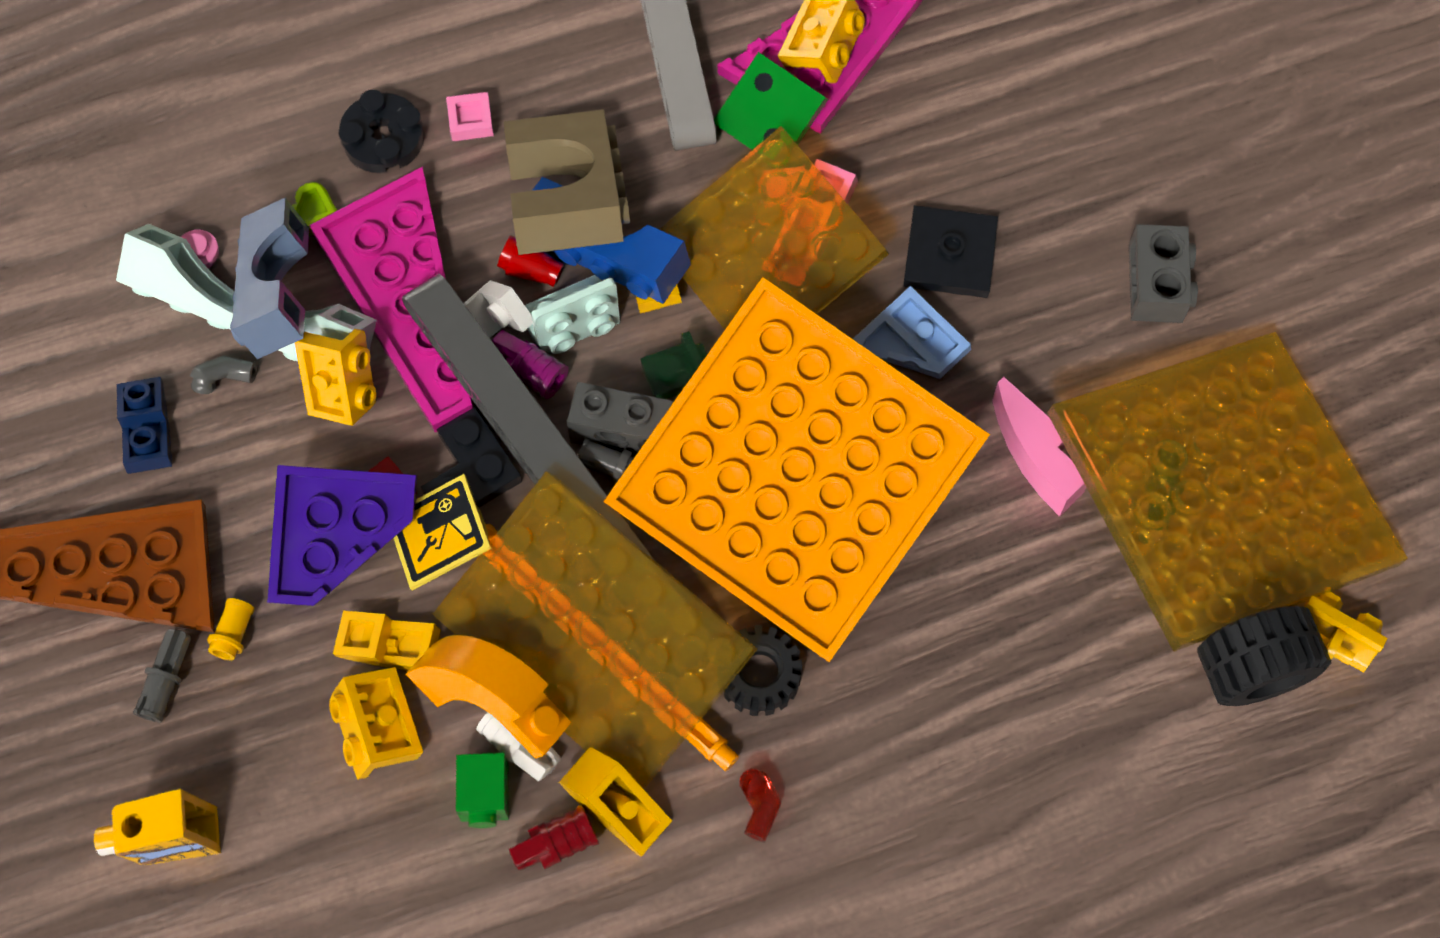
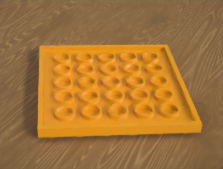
(796, 469)

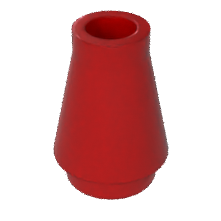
(533, 267)

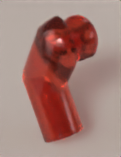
(763, 801)

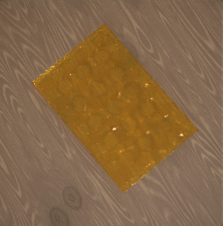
(601, 624)

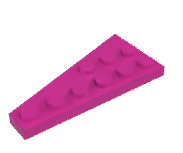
(881, 26)
(381, 253)

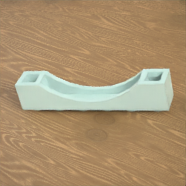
(169, 269)

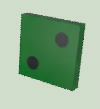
(765, 101)

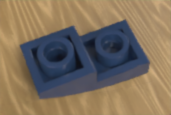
(144, 425)

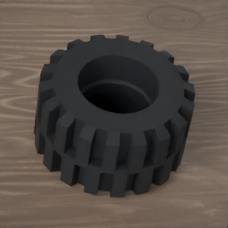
(1263, 655)

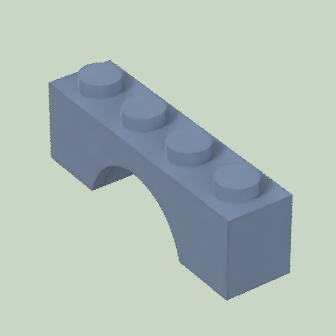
(263, 308)

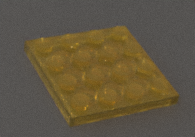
(774, 222)

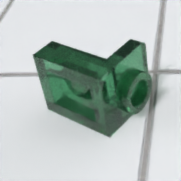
(673, 367)

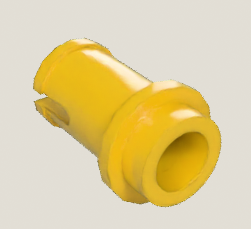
(230, 630)

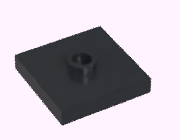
(950, 251)

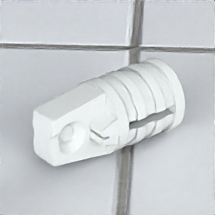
(515, 751)

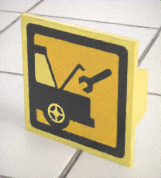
(443, 533)

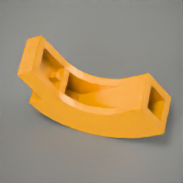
(495, 681)

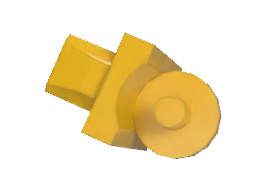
(1346, 638)

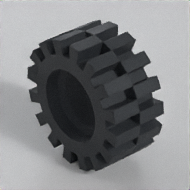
(782, 688)

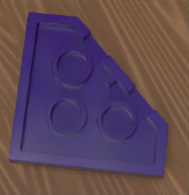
(331, 526)

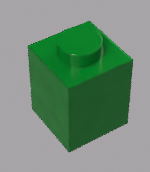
(482, 789)

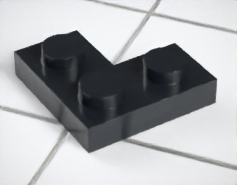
(477, 457)

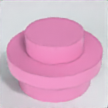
(204, 246)

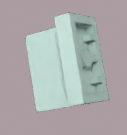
(574, 314)

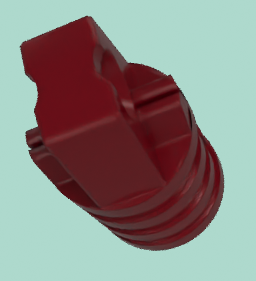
(555, 840)

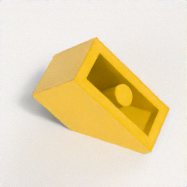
(615, 800)

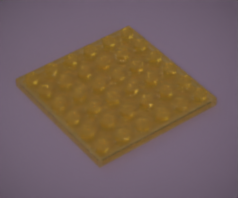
(1225, 488)

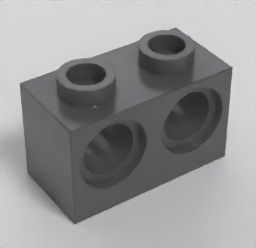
(1152, 272)

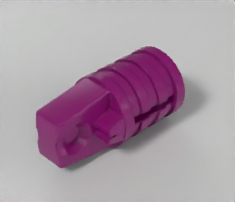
(532, 364)

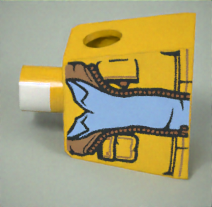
(161, 829)

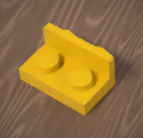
(823, 36)
(336, 376)
(374, 721)

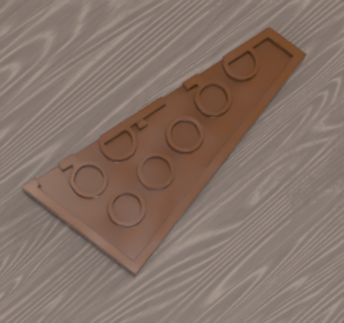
(116, 564)

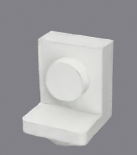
(497, 307)

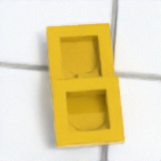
(383, 641)

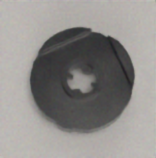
(376, 111)

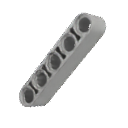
(679, 73)

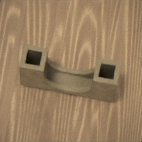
(578, 213)

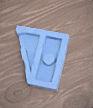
(914, 337)

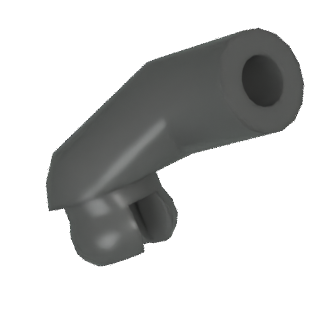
(219, 368)

